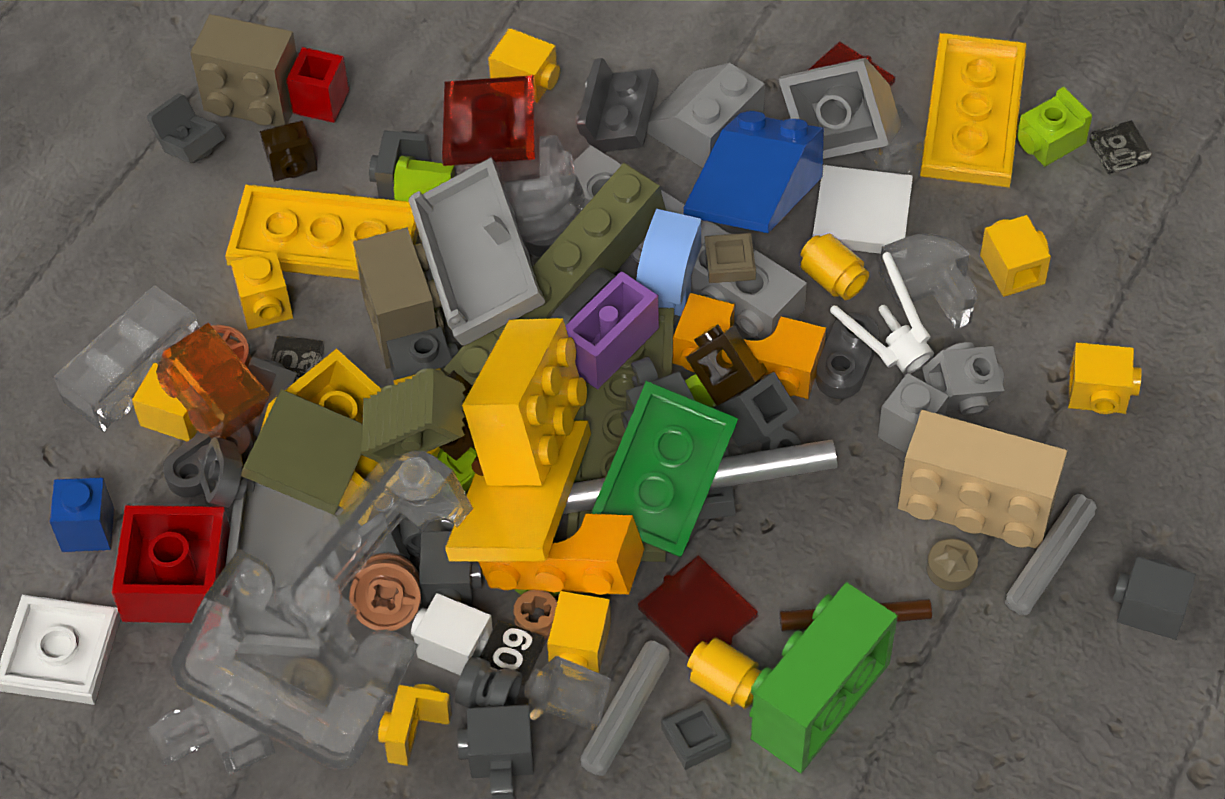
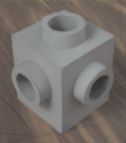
(966, 375)

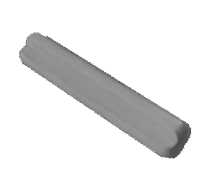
(1050, 554)
(625, 708)

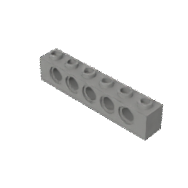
(773, 292)

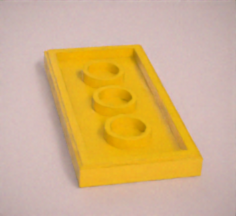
(974, 110)
(311, 228)
(518, 520)

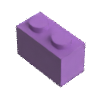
(613, 328)

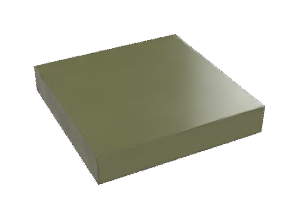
(305, 452)

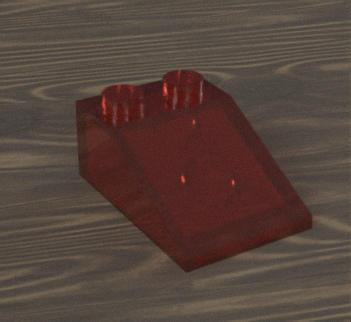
(489, 120)

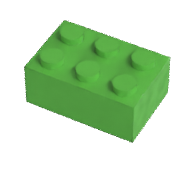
(821, 676)

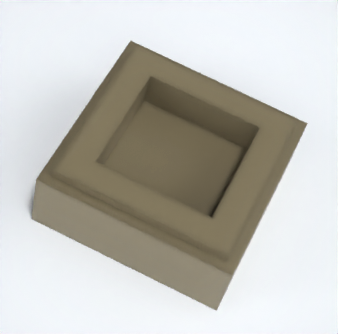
(730, 258)

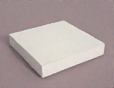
(863, 207)
(58, 649)

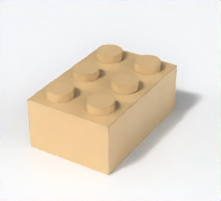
(980, 479)

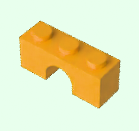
(789, 351)
(594, 560)

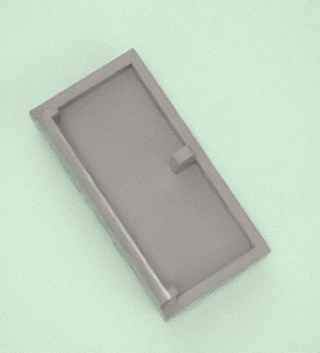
(475, 252)
(273, 528)

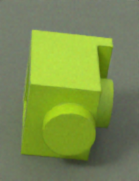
(1054, 127)

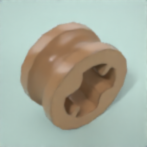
(526, 605)

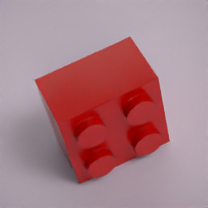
(168, 561)

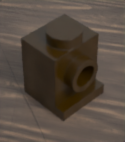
(717, 376)

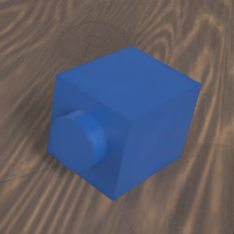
(82, 514)

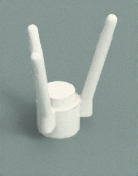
(906, 346)

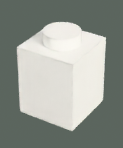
(450, 633)

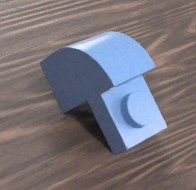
(670, 258)

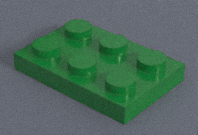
(665, 466)

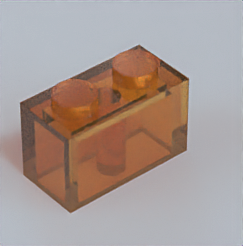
(211, 383)

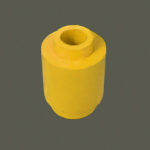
(834, 266)
(724, 672)

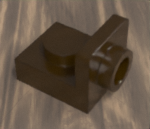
(288, 151)

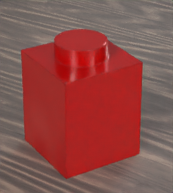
(318, 84)

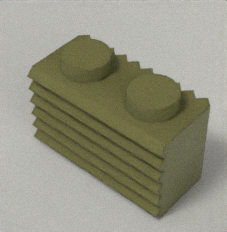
(413, 415)

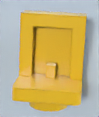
(410, 706)

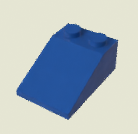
(757, 172)

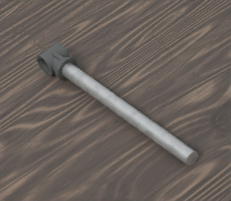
(731, 472)

